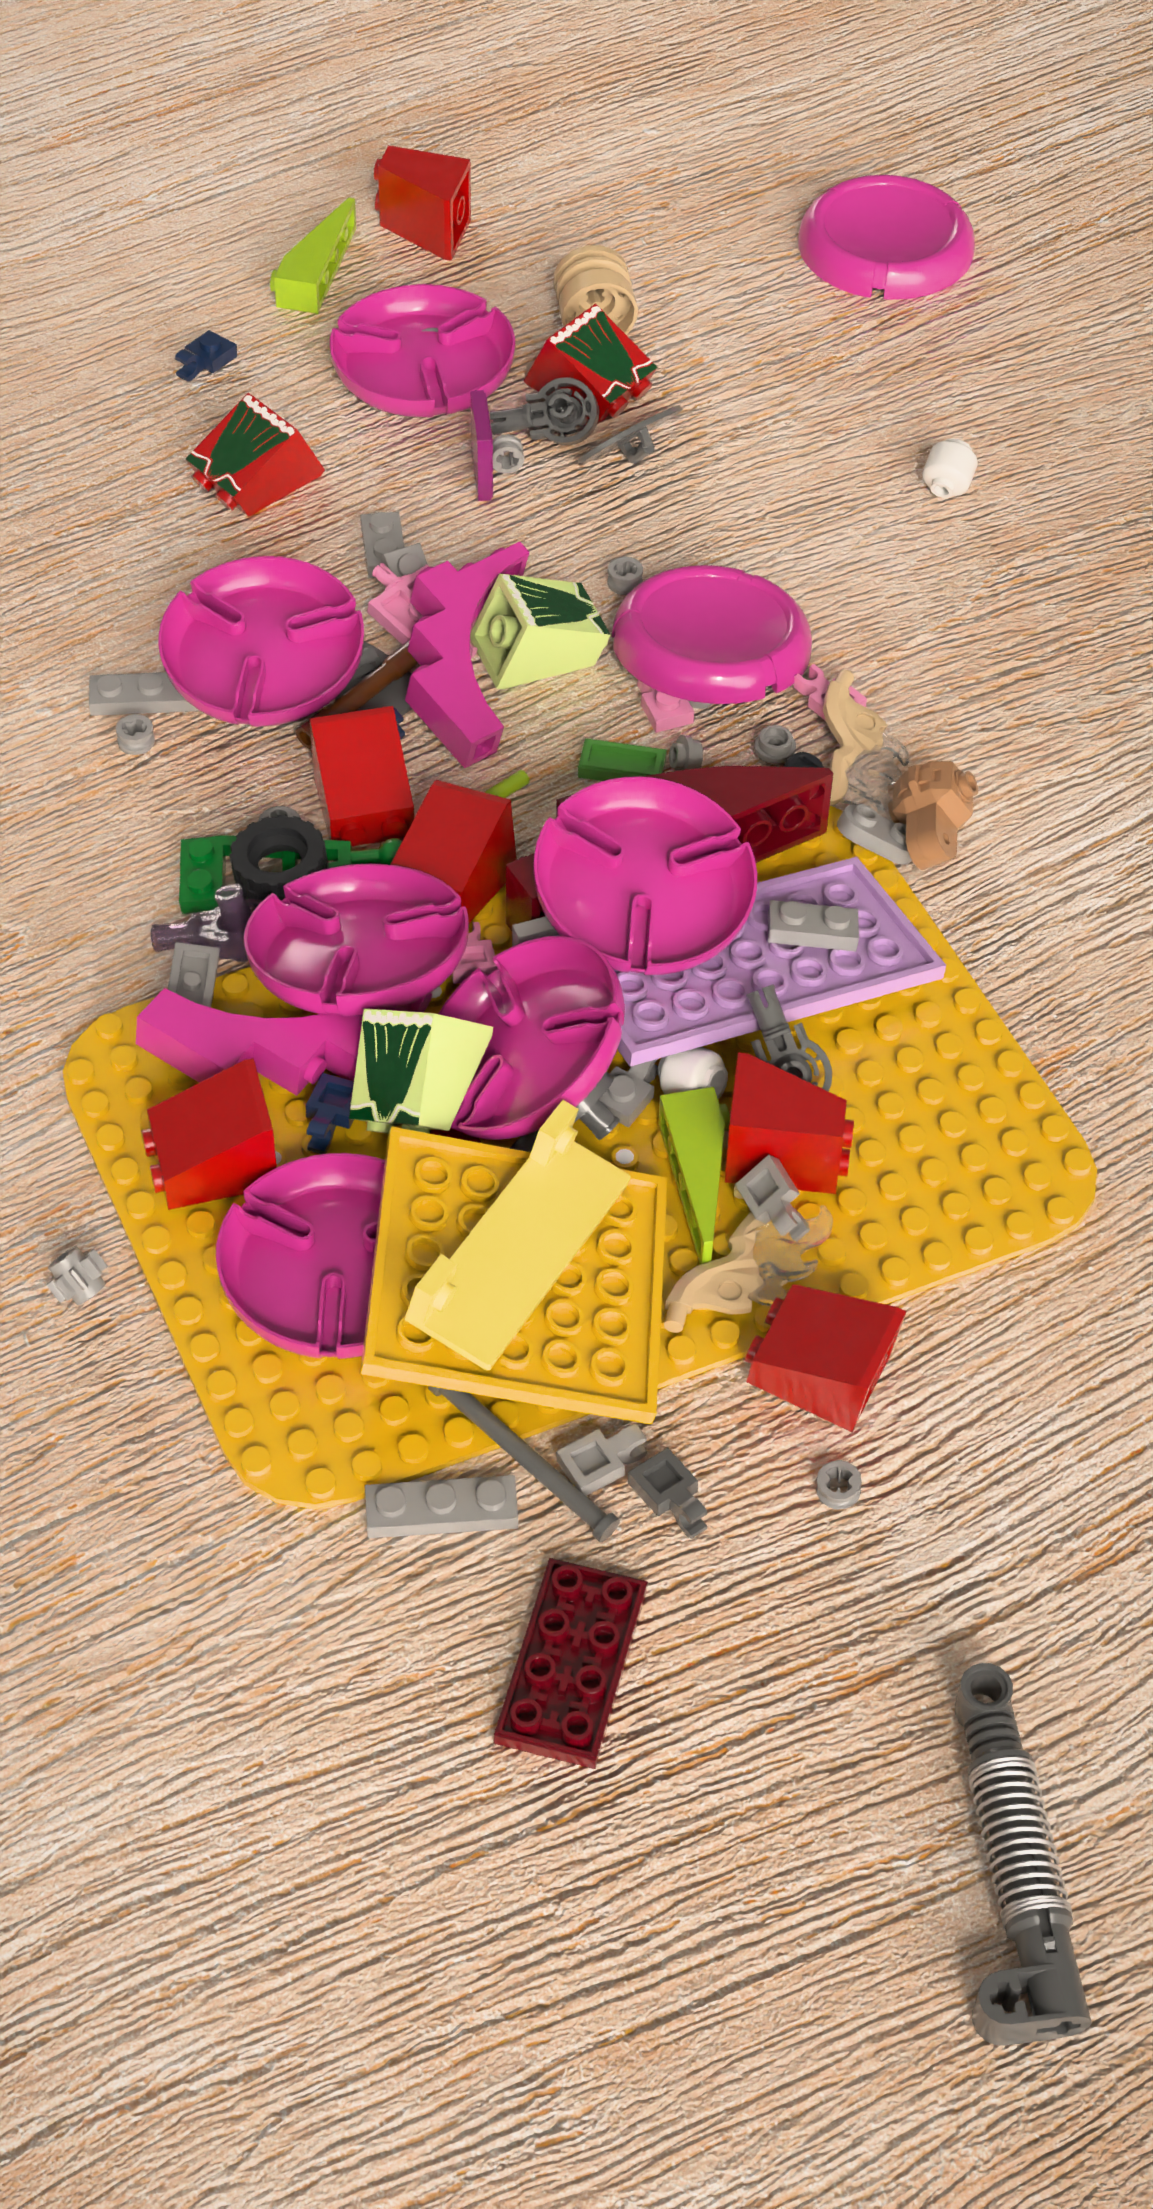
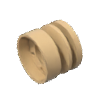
(598, 277)

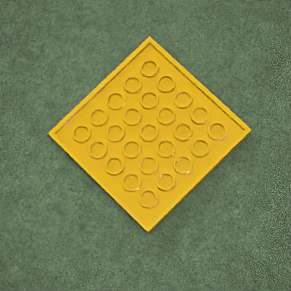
(591, 1335)

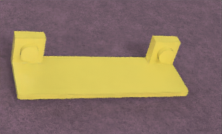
(518, 1246)

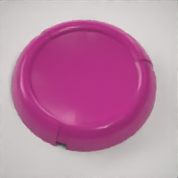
(887, 237)
(418, 372)
(712, 635)
(262, 640)
(645, 874)
(357, 938)
(552, 1037)
(304, 1253)

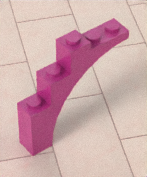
(445, 684)
(284, 1050)

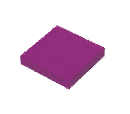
(481, 445)

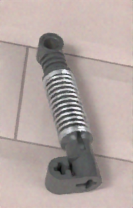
(1033, 1910)

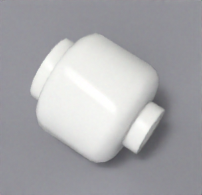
(950, 468)
(692, 1071)

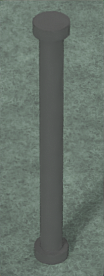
(581, 1505)

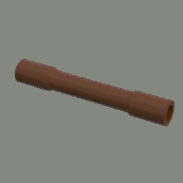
(390, 670)

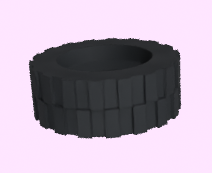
(274, 836)

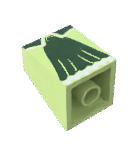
(537, 630)
(414, 1069)

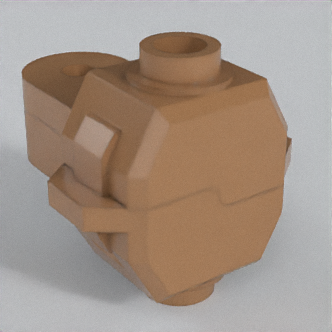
(933, 804)

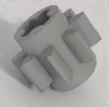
(77, 1275)

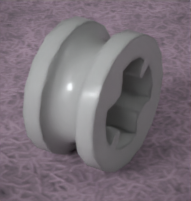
(514, 460)
(624, 574)
(135, 734)
(840, 1470)

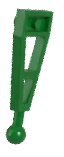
(205, 865)

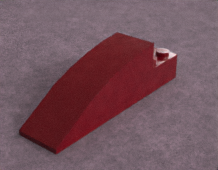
(770, 805)

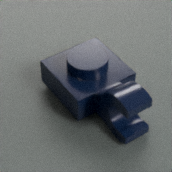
(205, 352)
(328, 1108)

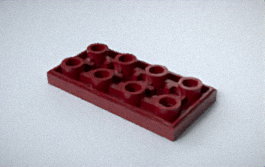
(571, 1663)

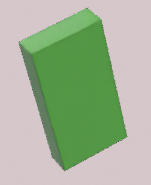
(614, 760)

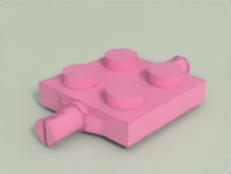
(393, 606)

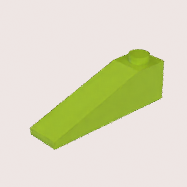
(313, 262)
(693, 1138)

